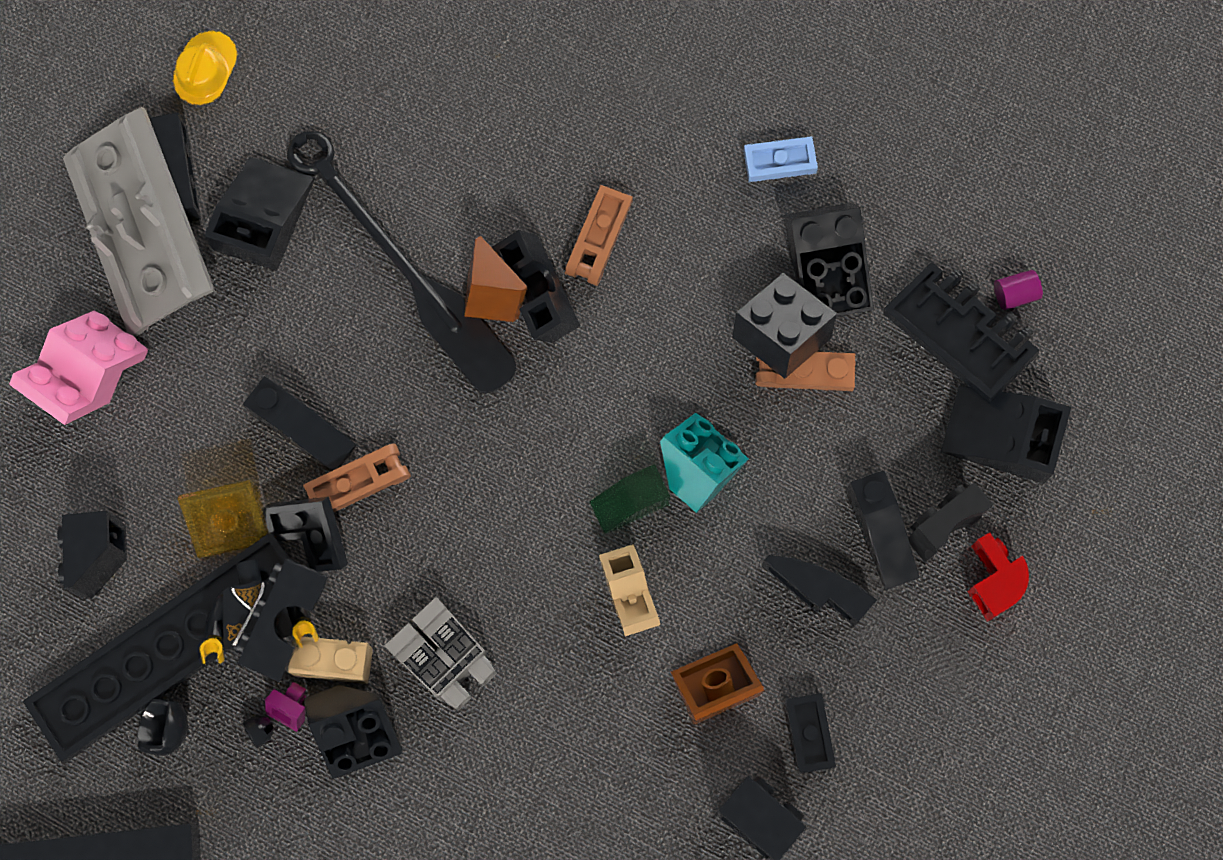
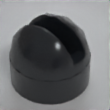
(258, 730)

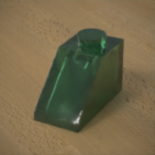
(630, 499)

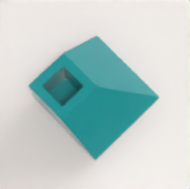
(699, 461)

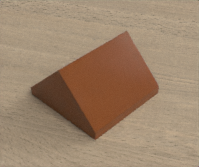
(492, 286)
(716, 683)

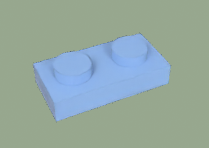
(780, 159)

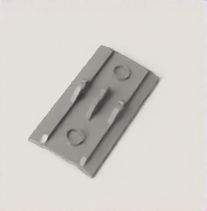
(137, 221)

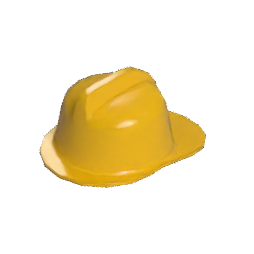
(204, 67)

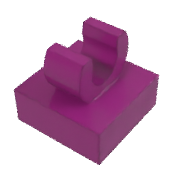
(287, 707)

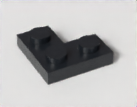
(314, 524)

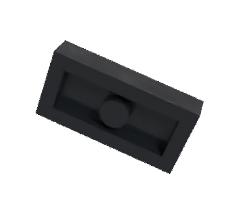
(810, 733)

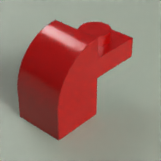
(1006, 579)

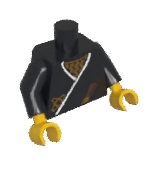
(233, 611)

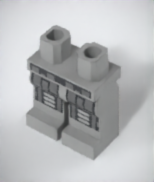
(451, 663)

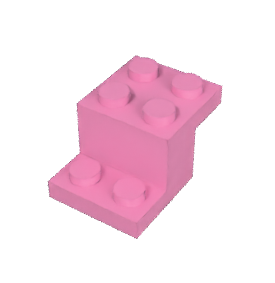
(79, 367)

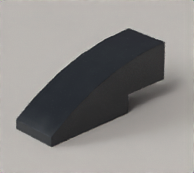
(820, 586)

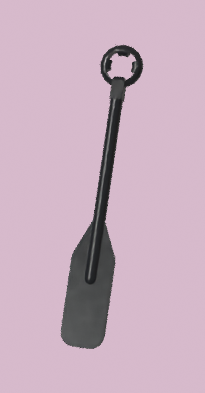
(440, 310)

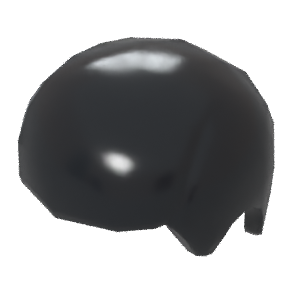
(162, 727)

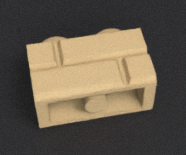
(332, 660)

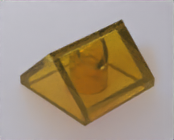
(224, 517)

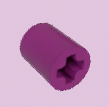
(1018, 289)

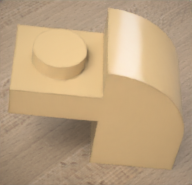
(629, 590)

